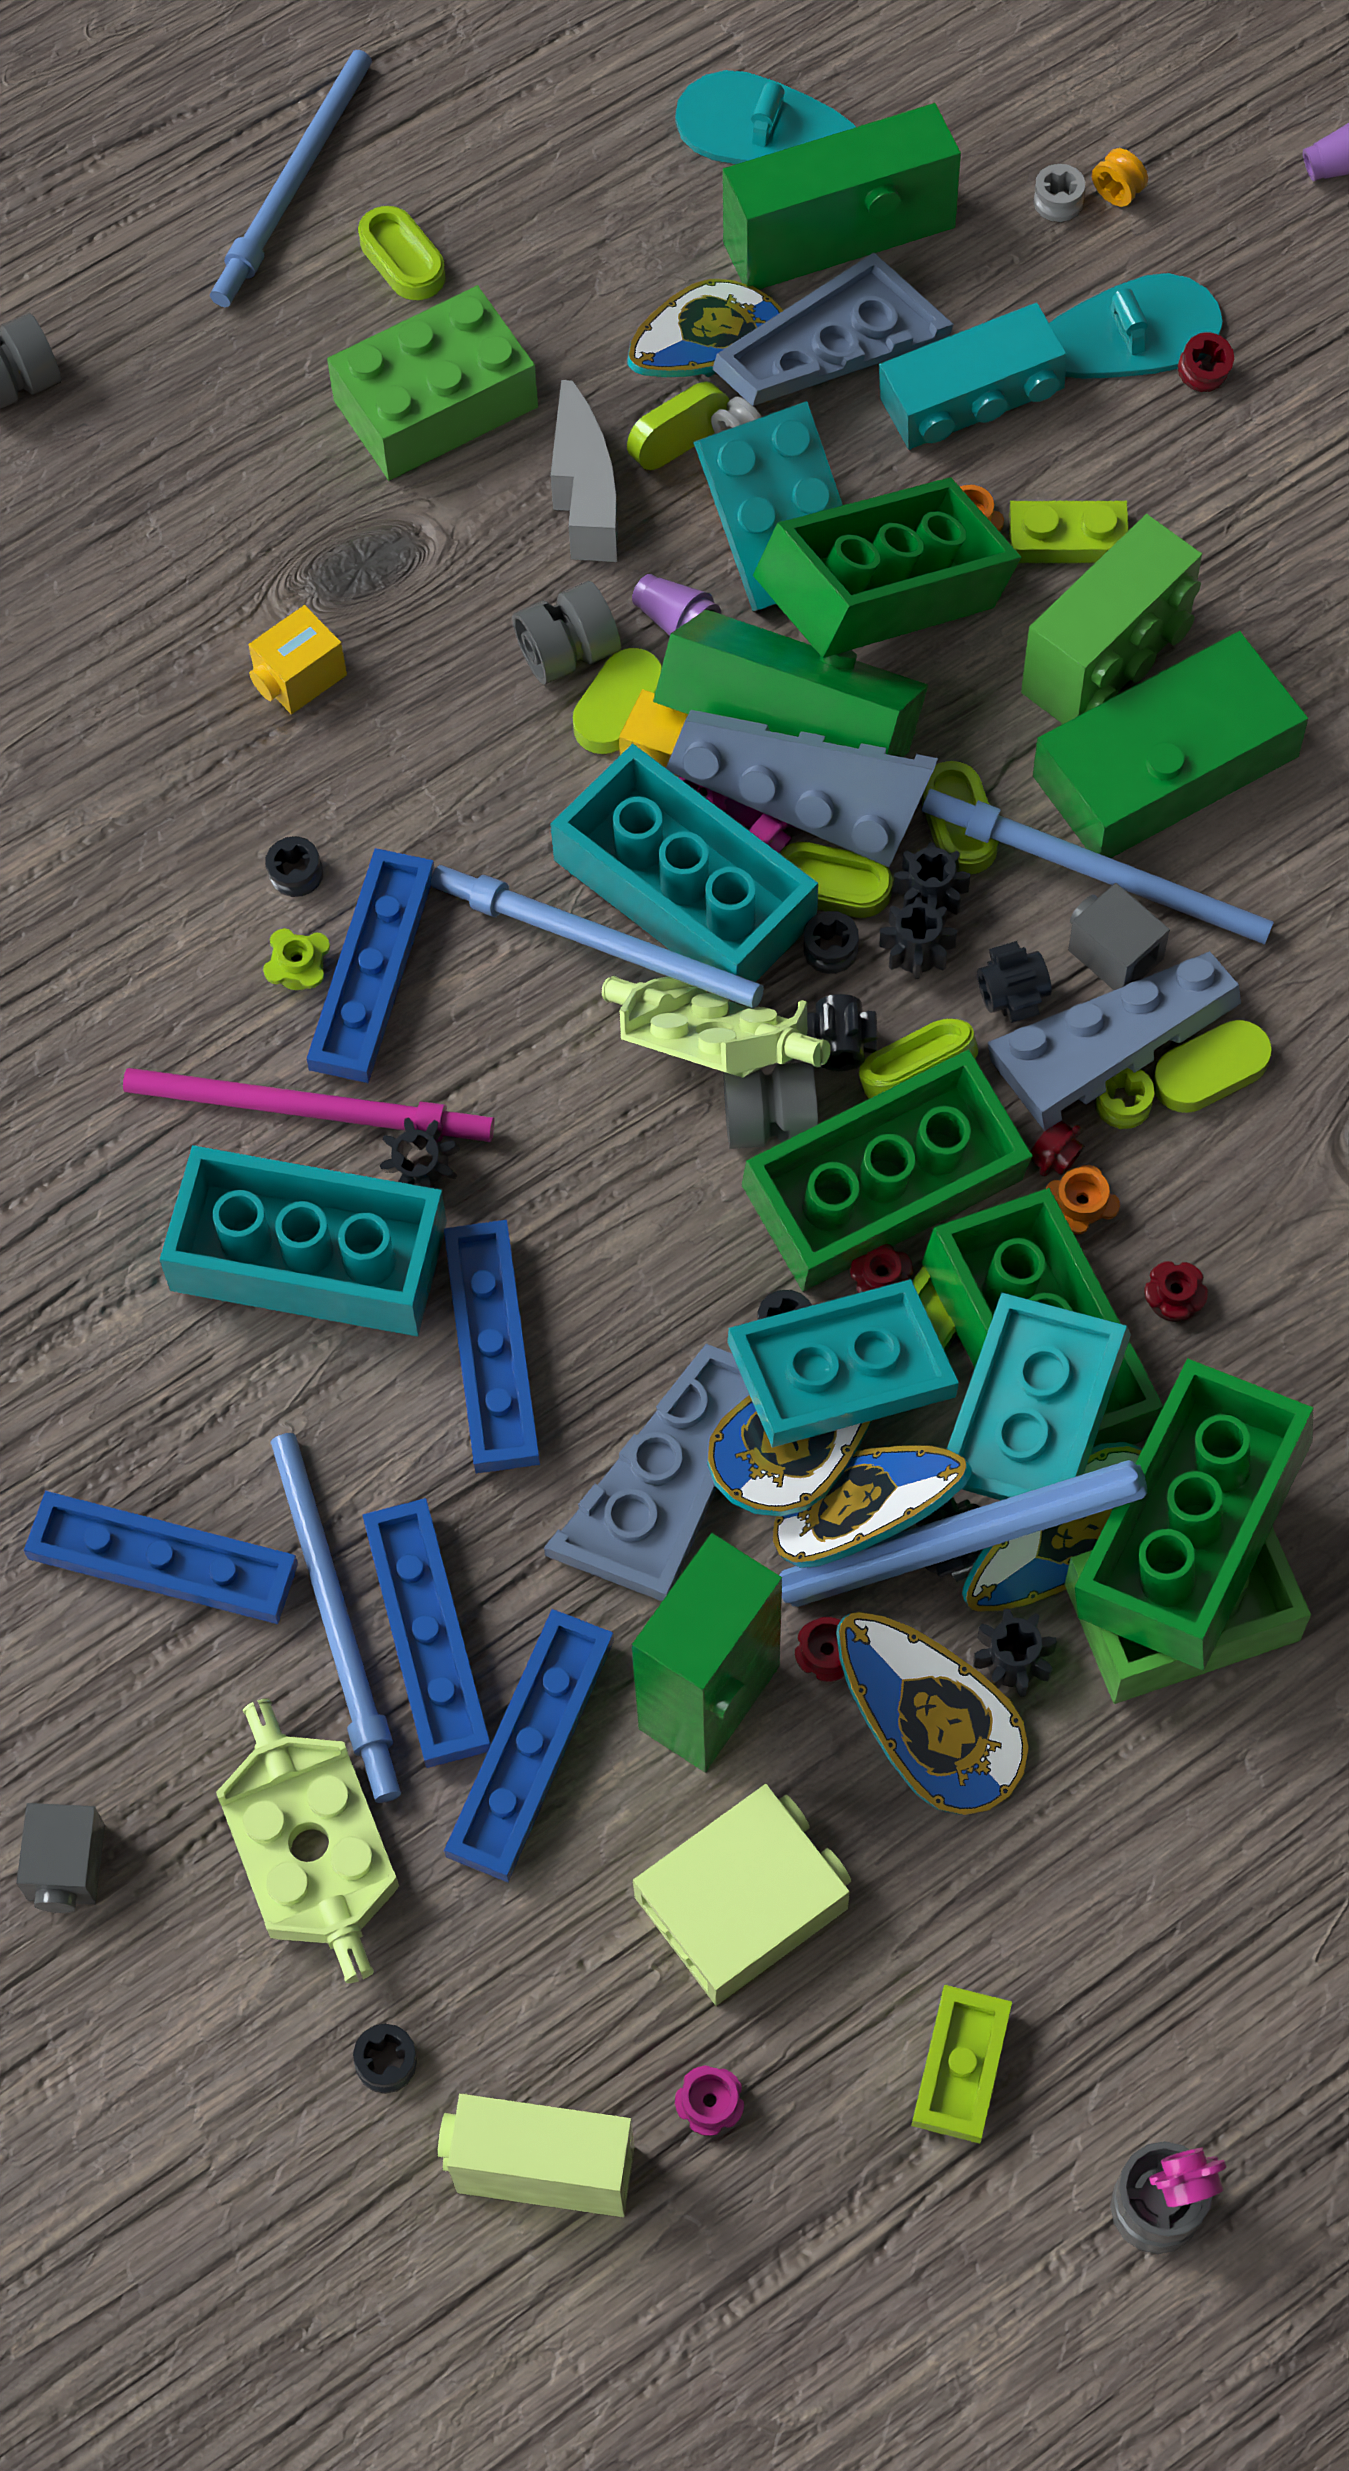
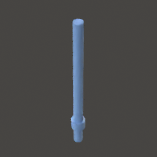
(247, 251)
(985, 823)
(495, 898)
(368, 1730)

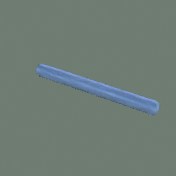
(968, 1532)

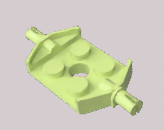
(711, 1028)
(297, 1788)

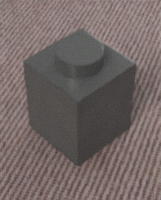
(1117, 937)
(60, 1856)

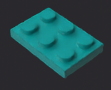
(763, 477)
(842, 1363)
(1036, 1397)

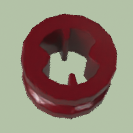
(1214, 346)

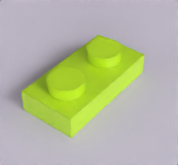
(1066, 529)
(961, 2064)

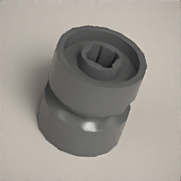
(25, 359)
(566, 632)
(769, 1104)
(1141, 2208)

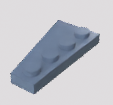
(833, 331)
(824, 788)
(1091, 1042)
(656, 1495)

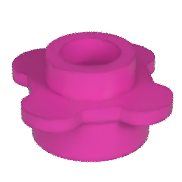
(1189, 2177)

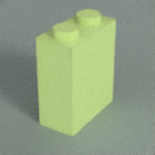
(743, 1892)
(538, 2154)

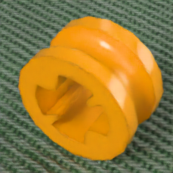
(1120, 177)

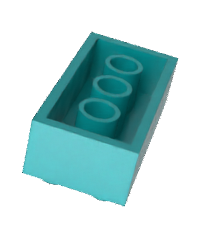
(683, 868)
(304, 1240)

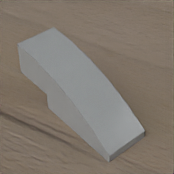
(584, 479)

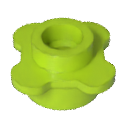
(301, 974)

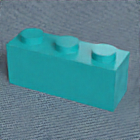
(972, 376)

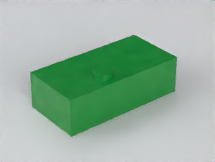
(841, 197)
(886, 566)
(785, 683)
(1169, 746)
(885, 1169)
(1033, 1255)
(1214, 1489)
(708, 1652)

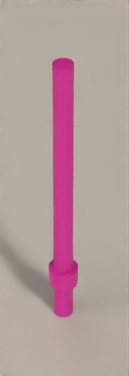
(307, 1104)

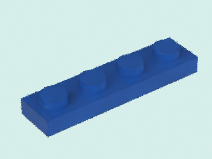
(371, 966)
(491, 1347)
(161, 1557)
(426, 1633)
(529, 1745)

